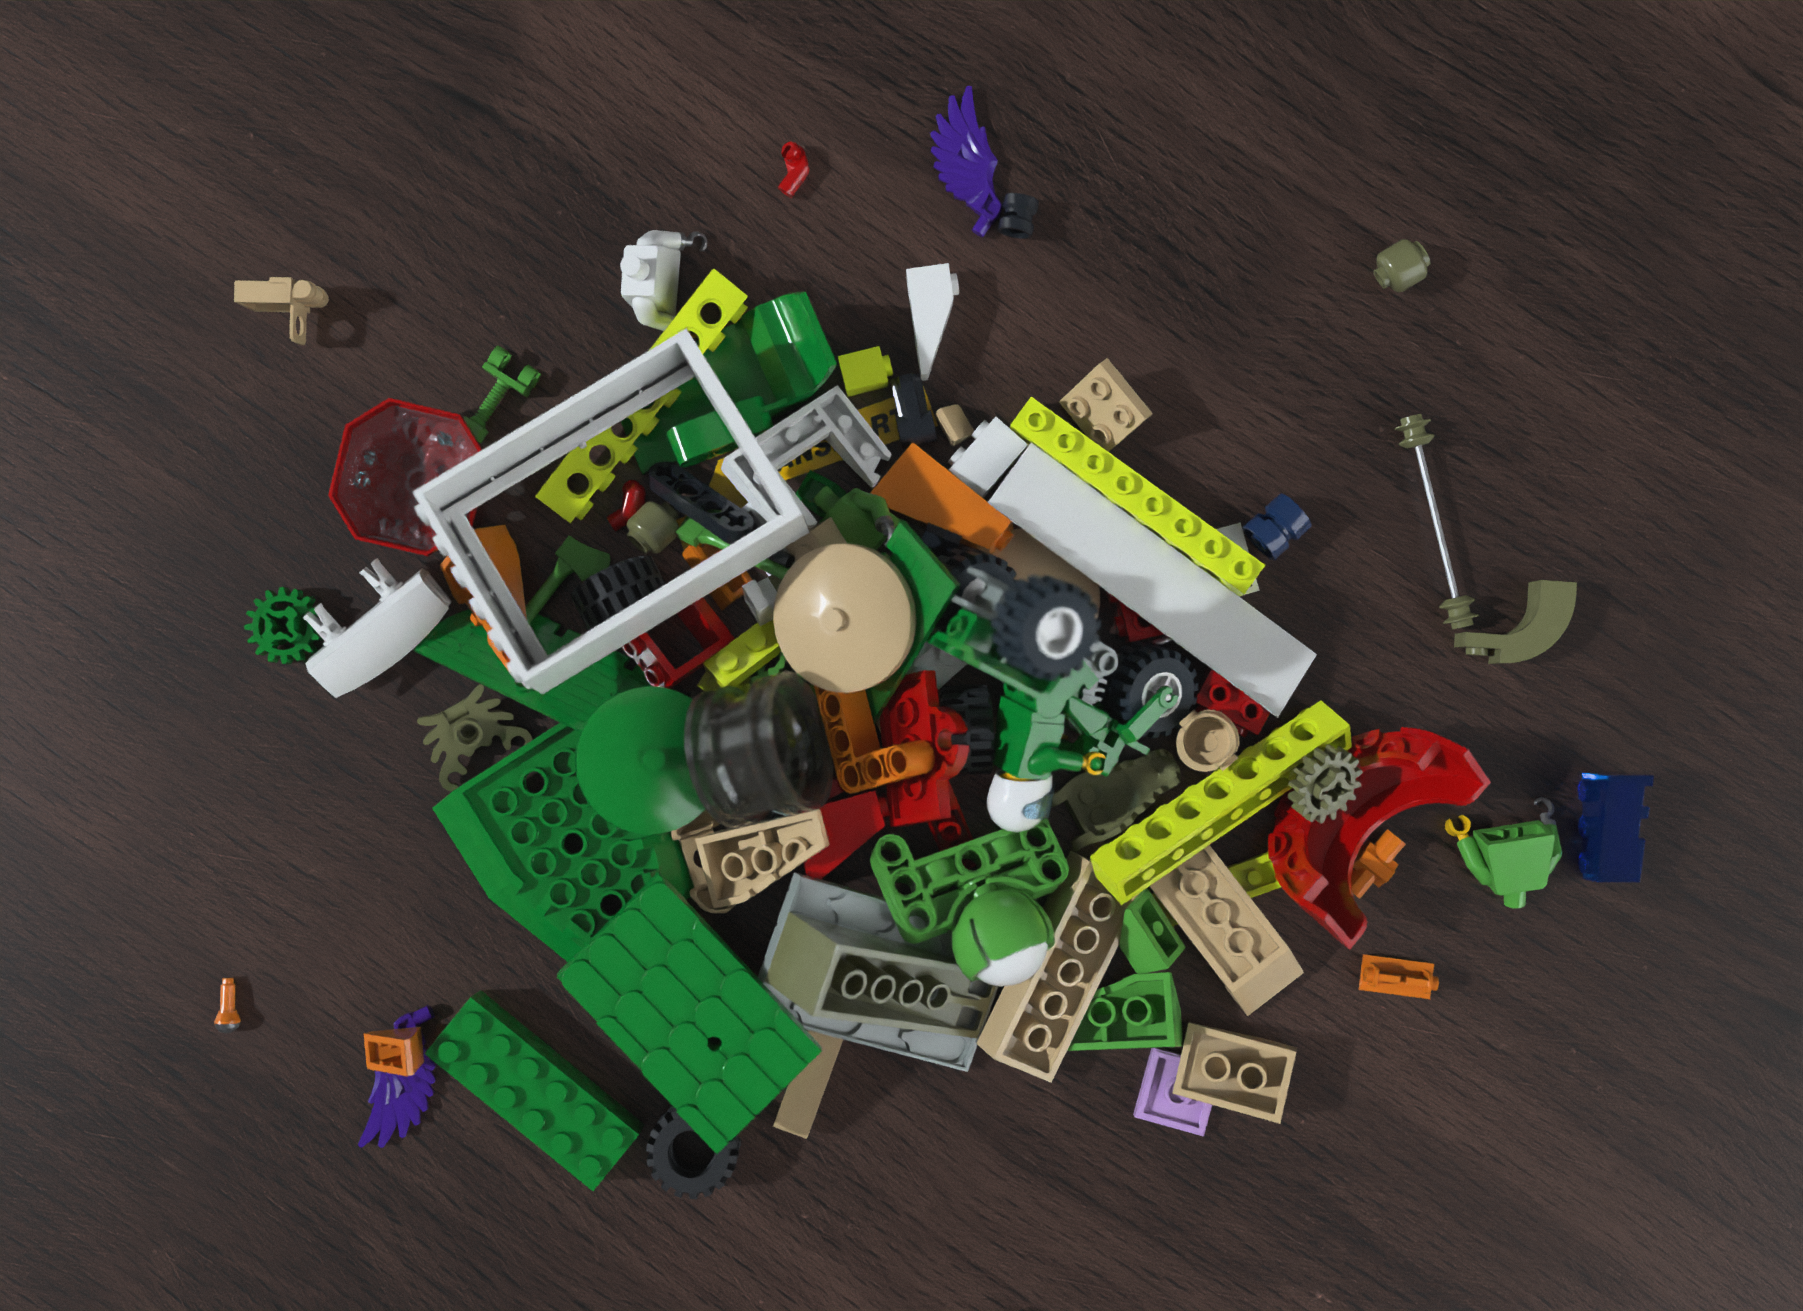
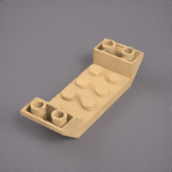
(1228, 929)

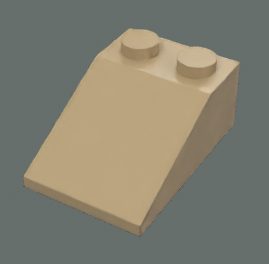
(1235, 1071)

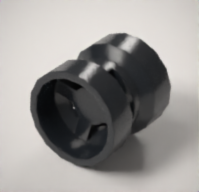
(1018, 215)

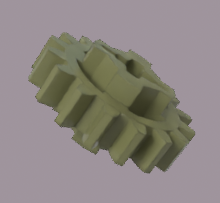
(1325, 783)

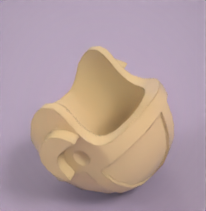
(1207, 741)

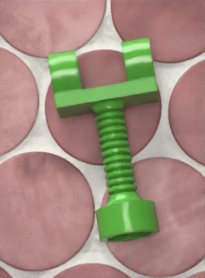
(525, 383)

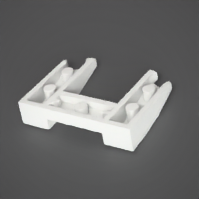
(826, 418)

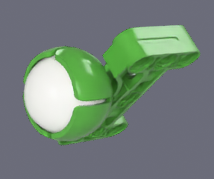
(993, 916)

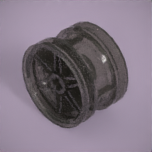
(758, 750)

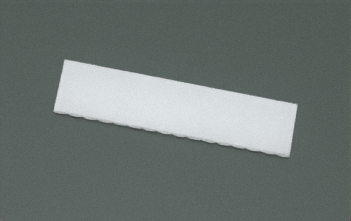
(1153, 579)

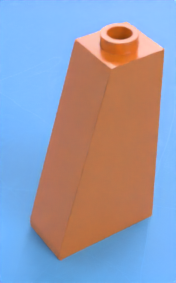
(927, 492)

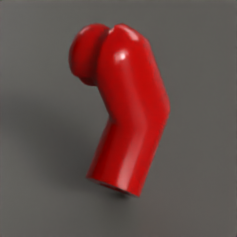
(633, 500)

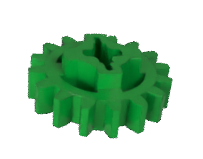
(272, 635)

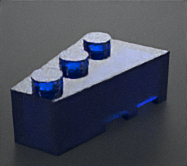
(1612, 825)

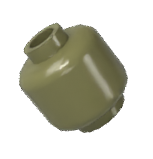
(1402, 265)
(653, 527)

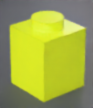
(865, 371)

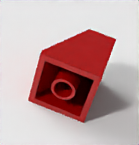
(848, 825)

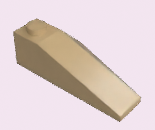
(755, 855)

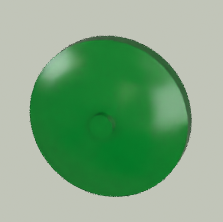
(636, 761)

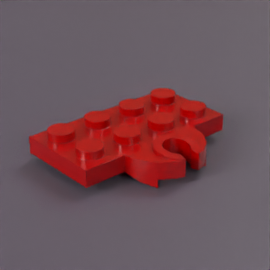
(916, 716)

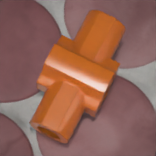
(1375, 863)

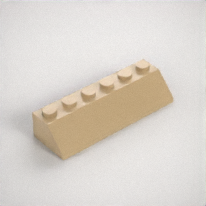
(1041, 1015)

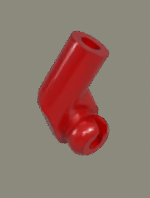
(797, 168)

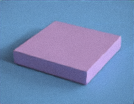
(1158, 1103)

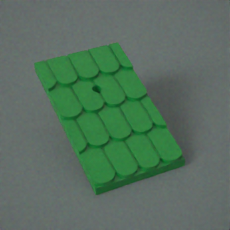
(688, 1012)

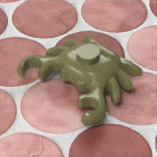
(466, 728)

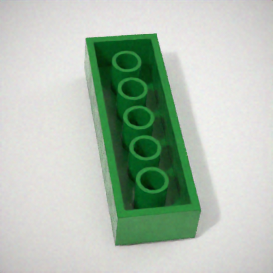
(535, 1089)

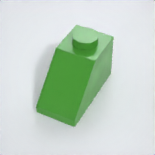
(1148, 936)

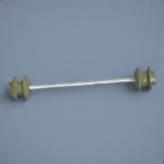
(1416, 437)

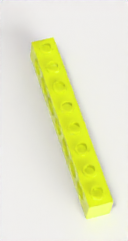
(1138, 497)
(572, 504)
(1216, 804)

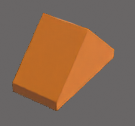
(394, 1050)

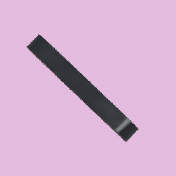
(671, 481)

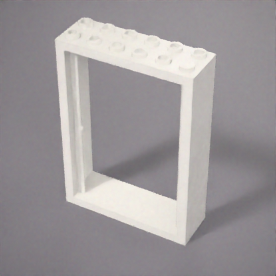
(549, 437)

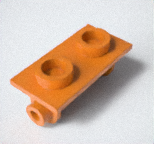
(1397, 976)

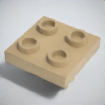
(1105, 406)

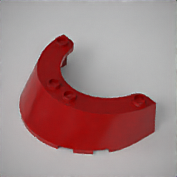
(1398, 773)

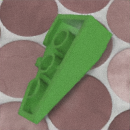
(1131, 1015)

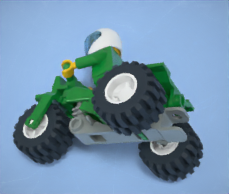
(1048, 654)

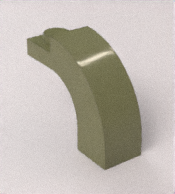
(1546, 619)

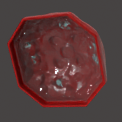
(388, 458)

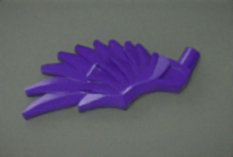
(967, 161)
(400, 1097)

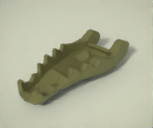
(1111, 803)

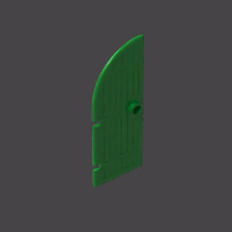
(932, 593)
(466, 650)

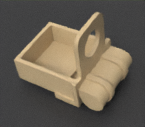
(282, 295)

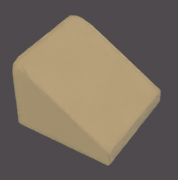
(954, 424)

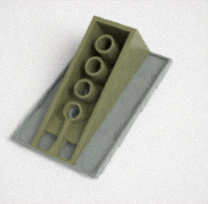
(856, 978)

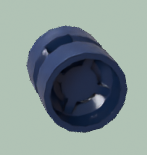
(1273, 530)

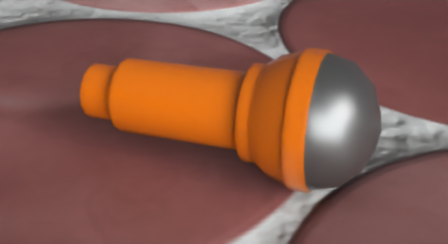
(227, 1018)

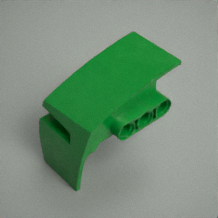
(767, 369)

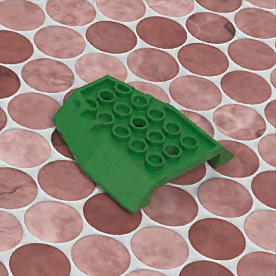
(519, 850)

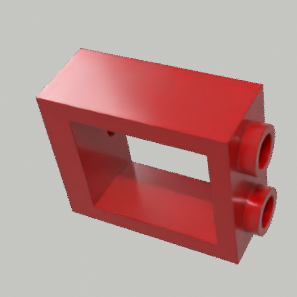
(706, 629)

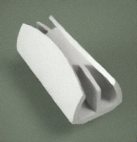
(379, 636)

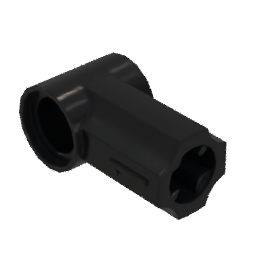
(914, 419)

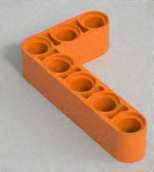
(856, 748)

